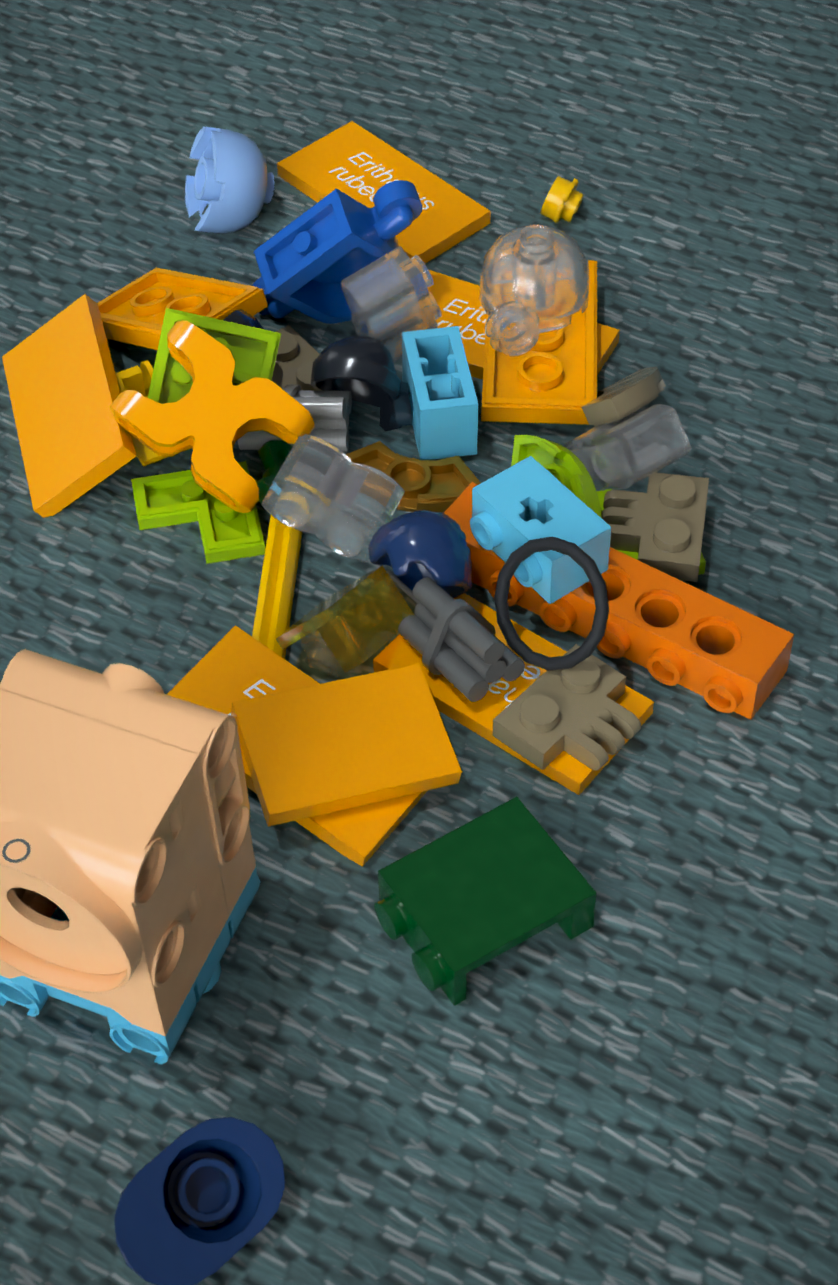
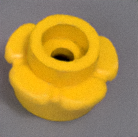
(562, 200)

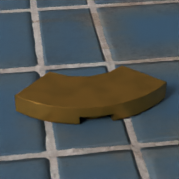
(426, 482)

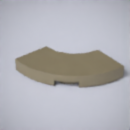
(624, 396)

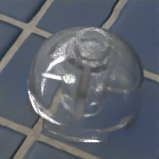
(540, 270)

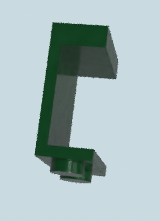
(481, 895)

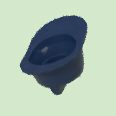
(195, 1182)

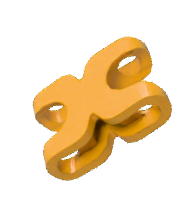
(212, 416)

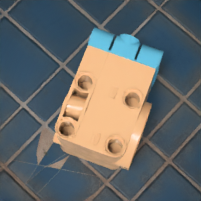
(117, 847)

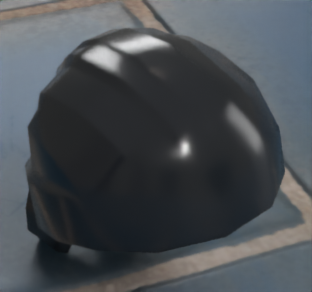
(367, 371)

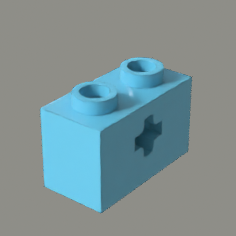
(440, 393)
(532, 505)

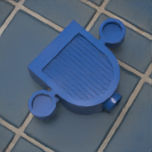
(327, 244)

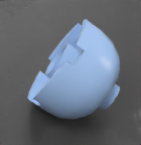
(229, 179)

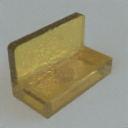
(354, 619)

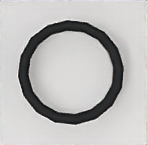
(600, 598)

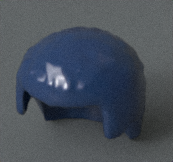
(423, 547)

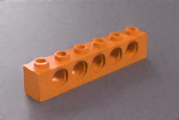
(657, 624)

